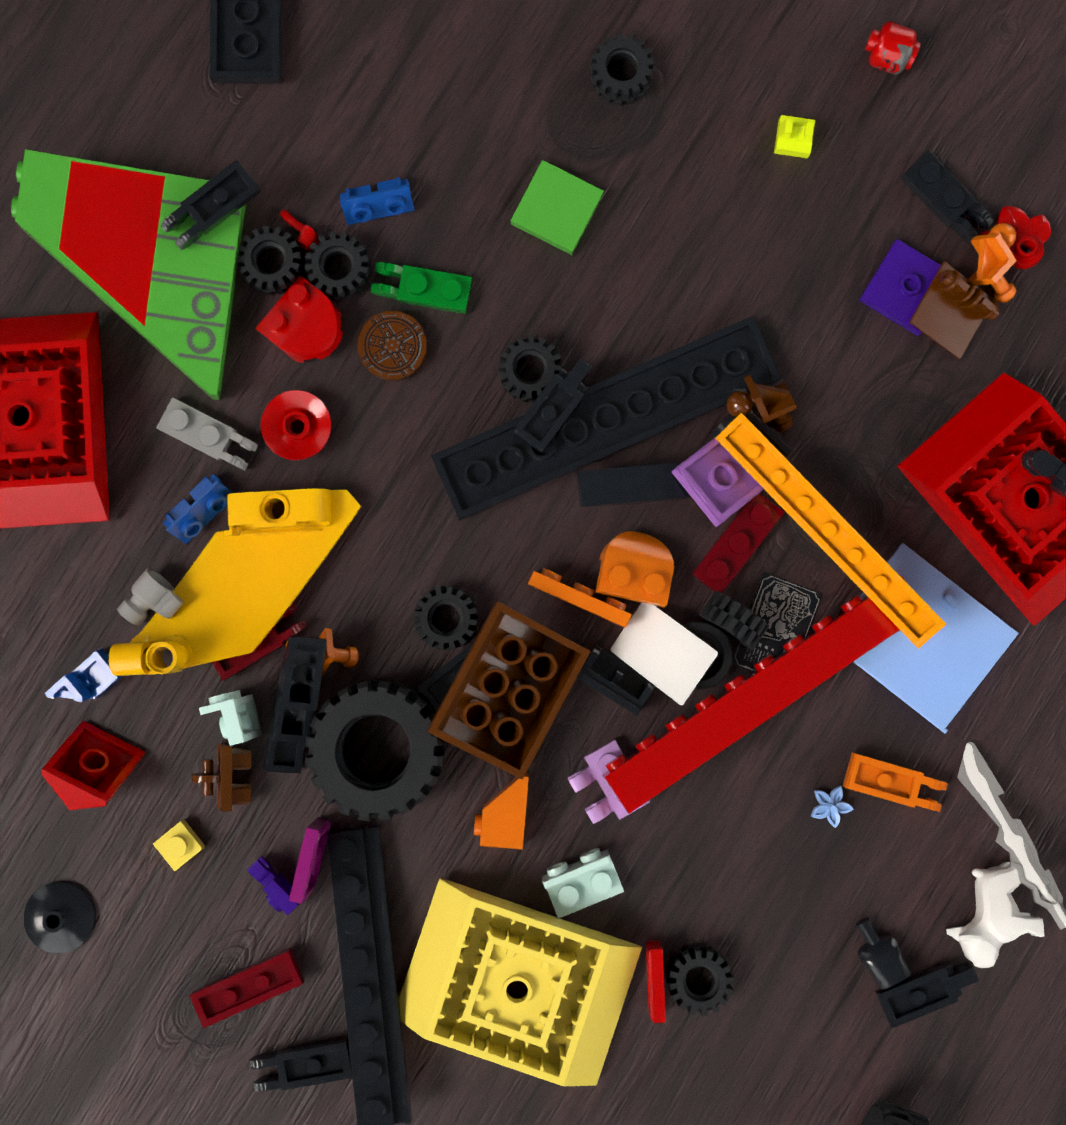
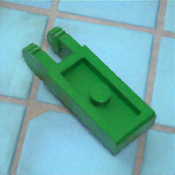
(425, 287)

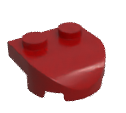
(303, 323)

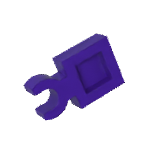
(275, 885)

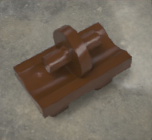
(228, 793)

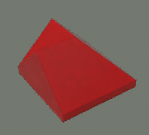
(90, 767)

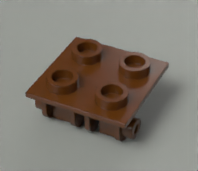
(953, 310)

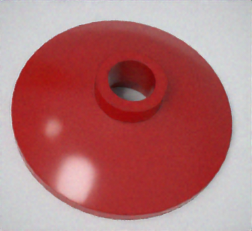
(280, 417)

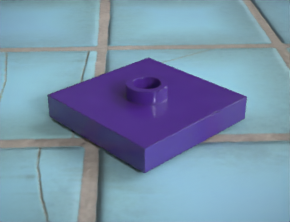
(900, 284)

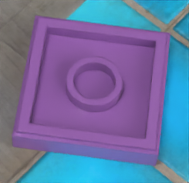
(716, 481)

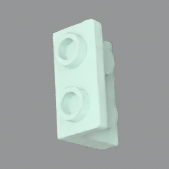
(238, 718)
(582, 882)

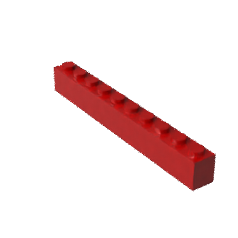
(747, 702)

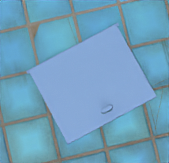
(951, 663)

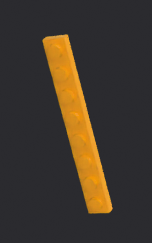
(830, 531)

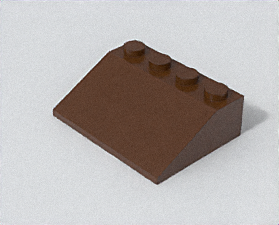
(508, 690)

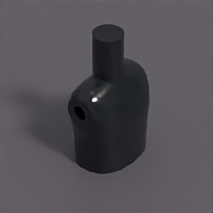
(882, 956)

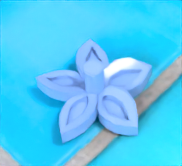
(830, 806)

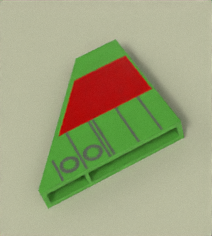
(109, 235)

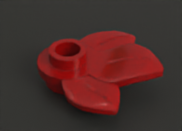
(1029, 234)

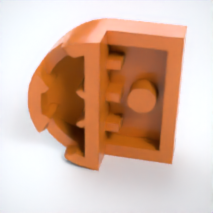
(636, 569)

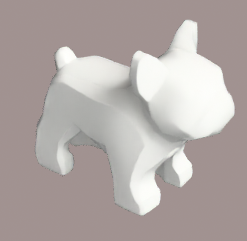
(996, 916)

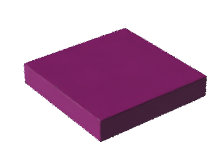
(310, 860)

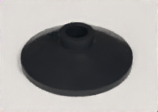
(75, 915)

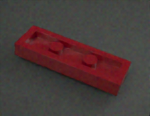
(737, 543)
(246, 988)

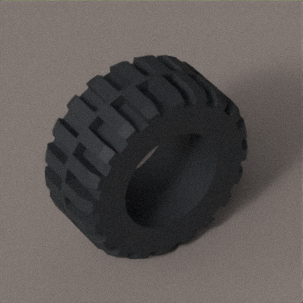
(336, 777)

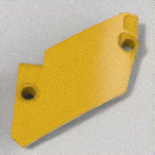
(241, 580)

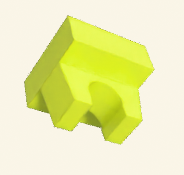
(794, 136)

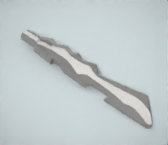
(1012, 834)

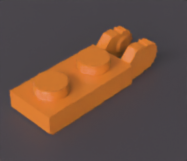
(890, 782)

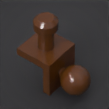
(771, 402)

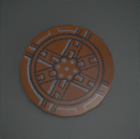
(392, 345)

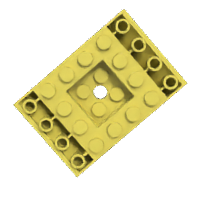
(481, 945)

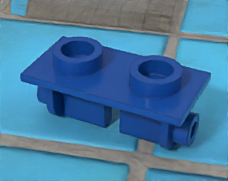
(362, 204)
(188, 520)

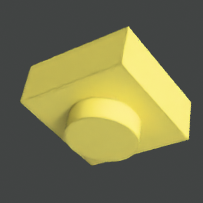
(179, 845)

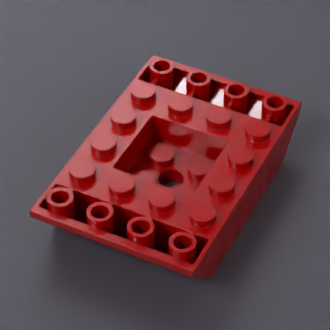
(58, 459)
(979, 488)

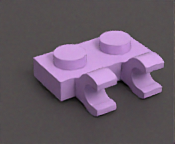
(596, 768)

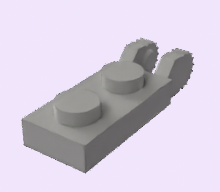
(203, 432)

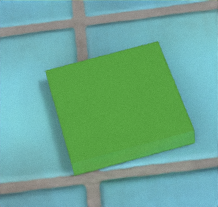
(557, 207)

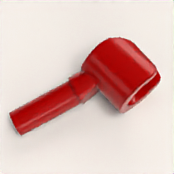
(306, 233)

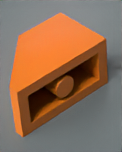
(504, 817)

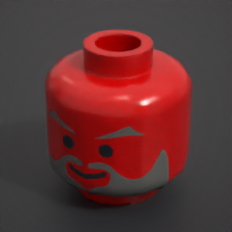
(892, 48)

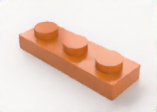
(581, 597)

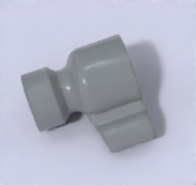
(153, 593)

